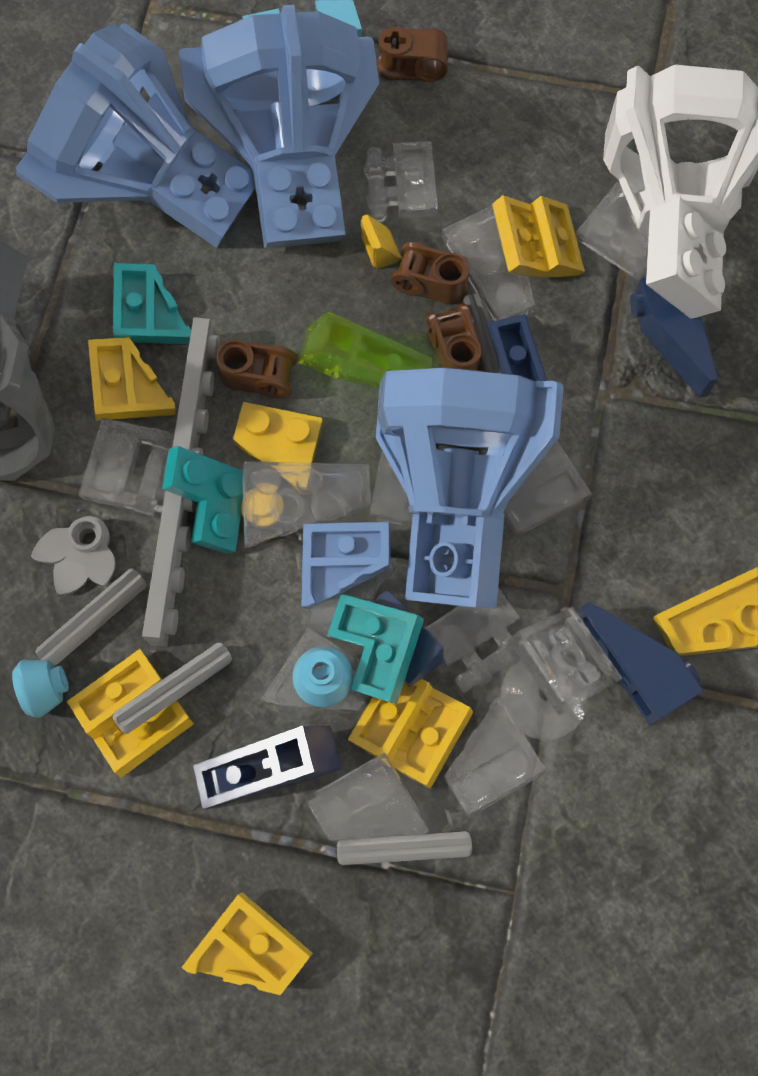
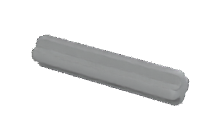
(91, 617)
(172, 688)
(404, 848)

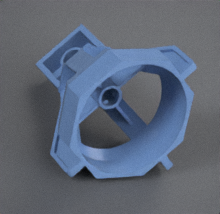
(268, 96)
(141, 145)
(454, 491)

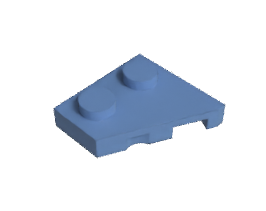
(342, 557)

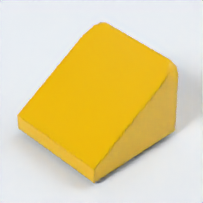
(378, 243)

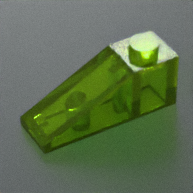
(355, 352)

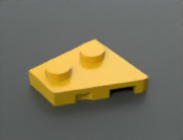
(124, 383)
(277, 434)
(249, 949)

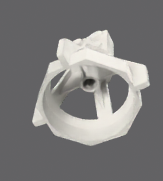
(685, 203)

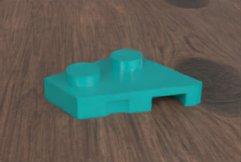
(145, 308)

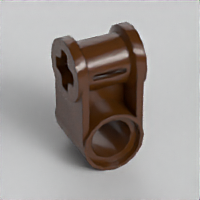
(418, 54)
(428, 274)
(454, 337)
(260, 367)

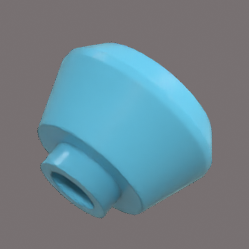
(309, 681)
(39, 686)

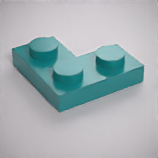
(217, 493)
(387, 641)

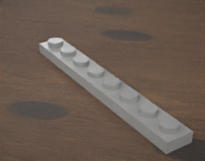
(173, 534)

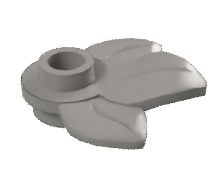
(77, 561)

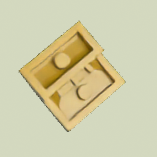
(538, 237)
(110, 692)
(414, 732)

